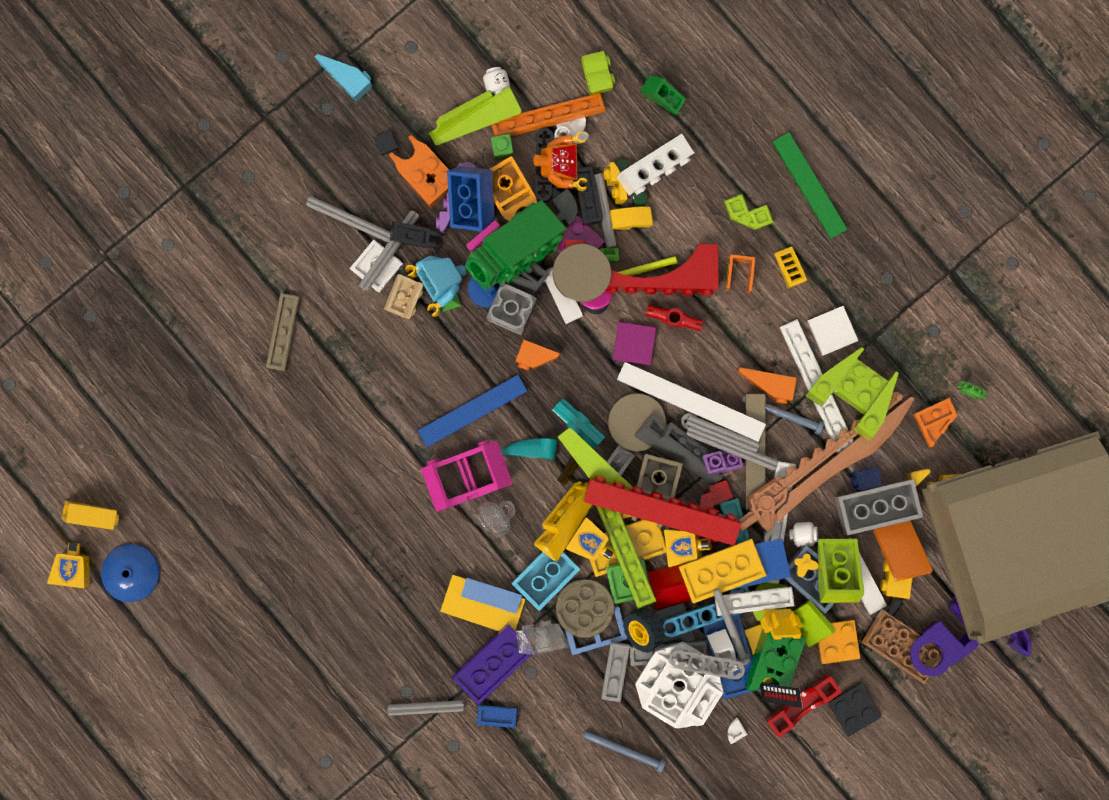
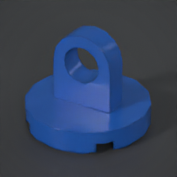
(480, 296)

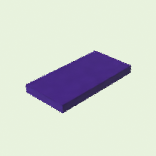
(490, 665)

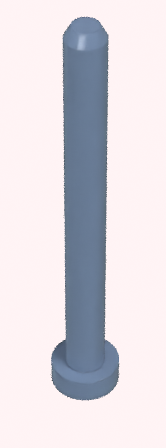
(793, 417)
(626, 751)

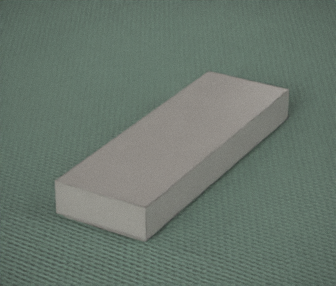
(615, 671)

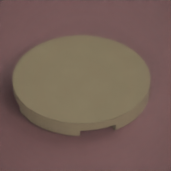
(581, 273)
(629, 416)
(585, 608)

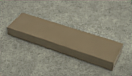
(283, 332)

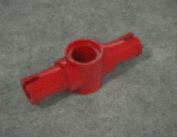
(684, 320)

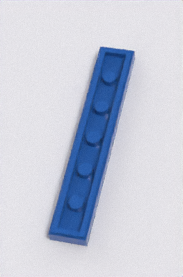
(472, 411)

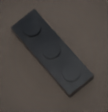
(588, 199)

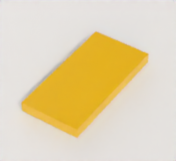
(646, 540)
(722, 570)
(476, 611)

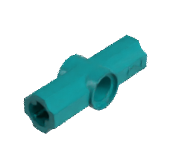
(579, 423)

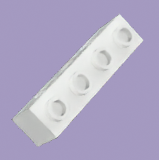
(677, 147)

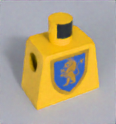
(590, 542)
(684, 546)
(70, 568)

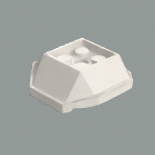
(674, 704)

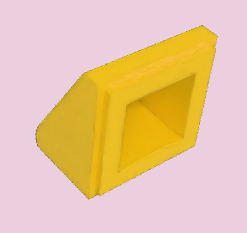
(918, 475)

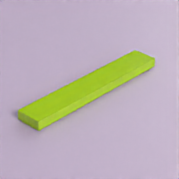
(627, 557)

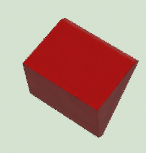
(668, 586)

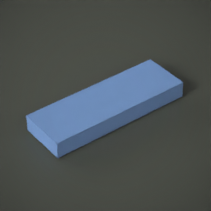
(491, 595)

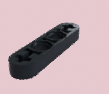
(538, 188)

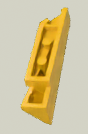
(563, 522)

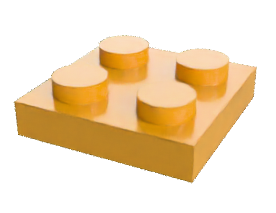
(841, 644)

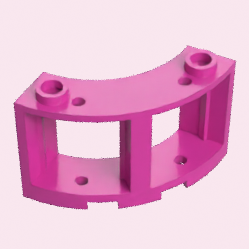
(494, 462)

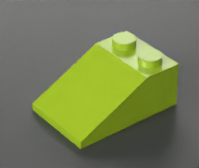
(839, 571)

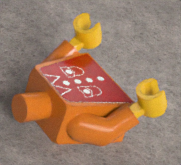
(560, 162)

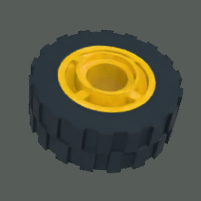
(644, 629)

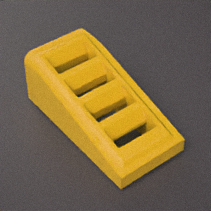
(802, 277)

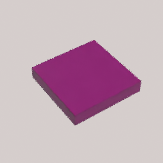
(634, 343)

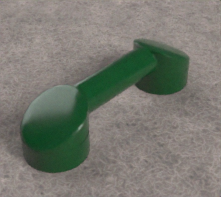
(638, 200)

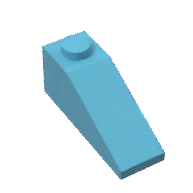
(347, 76)

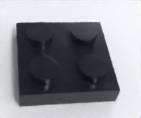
(854, 709)

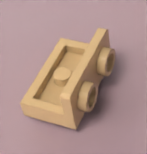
(404, 297)

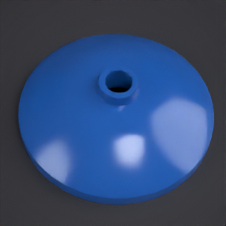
(142, 569)

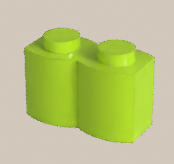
(597, 72)

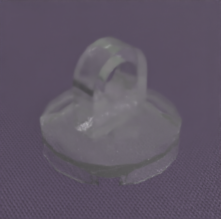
(494, 518)

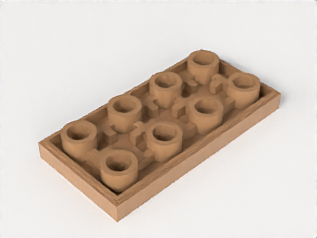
(893, 642)

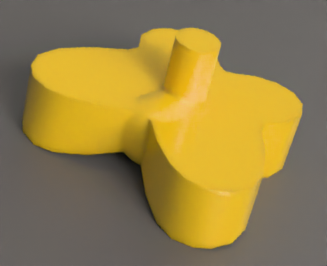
(805, 564)

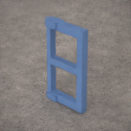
(599, 643)

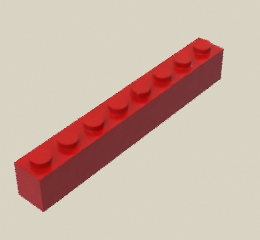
(662, 510)

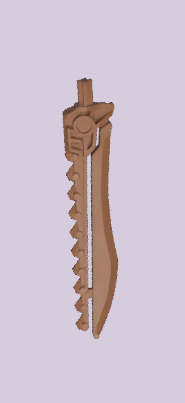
(774, 493)

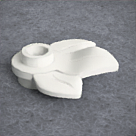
(572, 127)

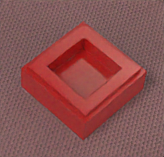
(722, 491)

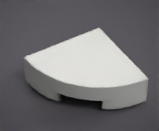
(735, 731)

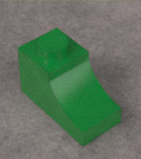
(663, 94)

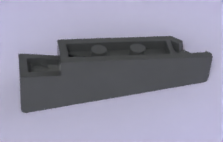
(676, 446)

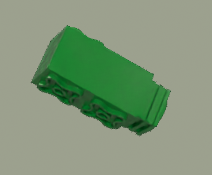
(516, 246)

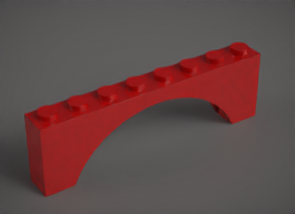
(696, 275)

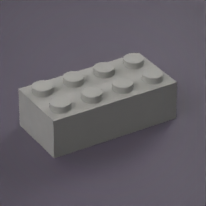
(878, 507)

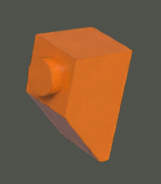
(534, 356)

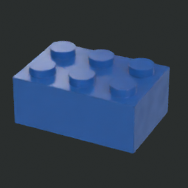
(470, 198)

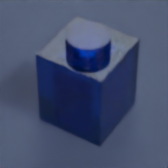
(866, 479)

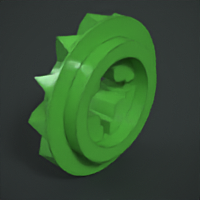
(972, 390)

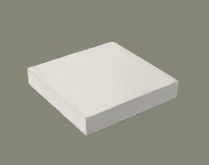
(366, 261)
(832, 330)

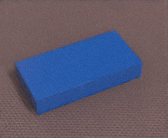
(497, 716)

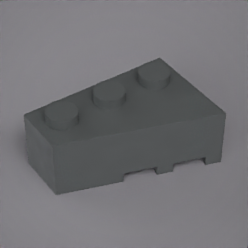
(530, 280)

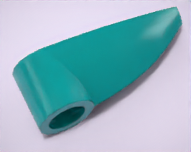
(532, 448)

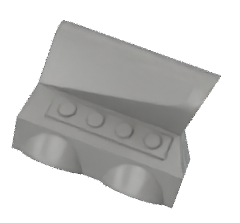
(511, 308)

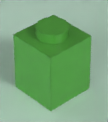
(502, 147)

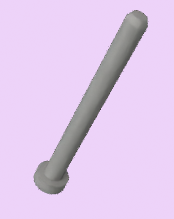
(742, 657)

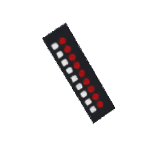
(781, 695)

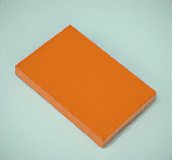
(902, 551)

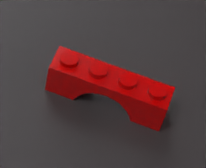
(816, 694)

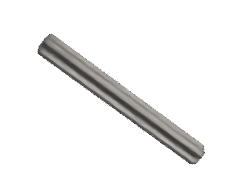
(348, 218)
(385, 256)
(732, 448)

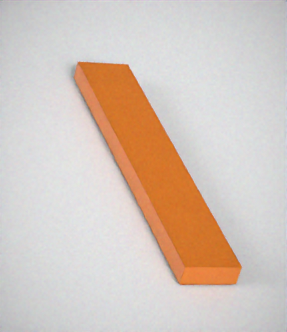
(550, 115)

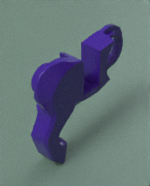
(955, 650)

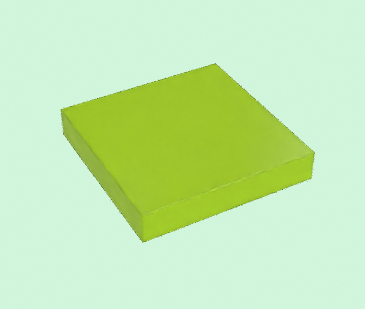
(814, 623)

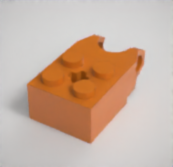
(419, 169)

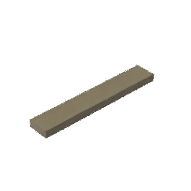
(753, 472)

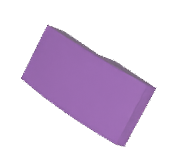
(443, 221)
(722, 462)

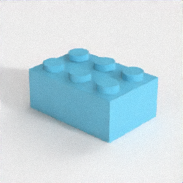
(545, 578)

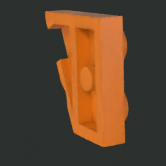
(935, 420)

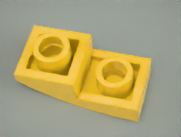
(610, 175)
(631, 217)

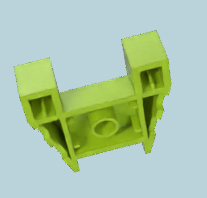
(859, 388)

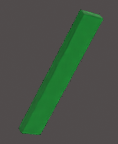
(809, 185)

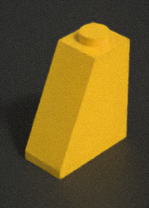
(89, 515)

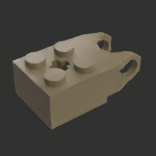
(668, 470)

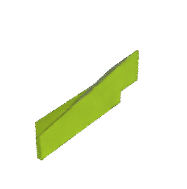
(475, 115)
(588, 458)

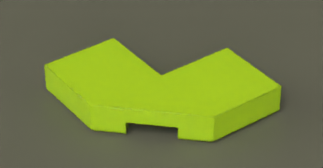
(753, 219)

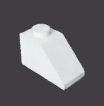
(722, 648)

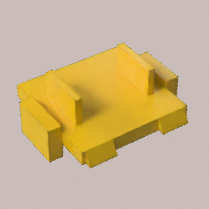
(781, 623)

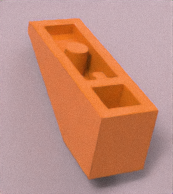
(773, 385)

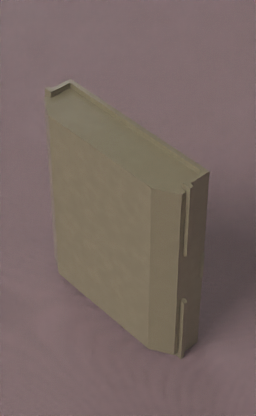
(1026, 536)

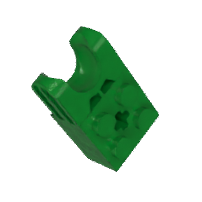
(772, 664)

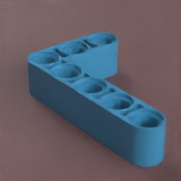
(695, 614)

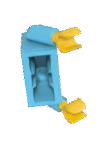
(439, 278)

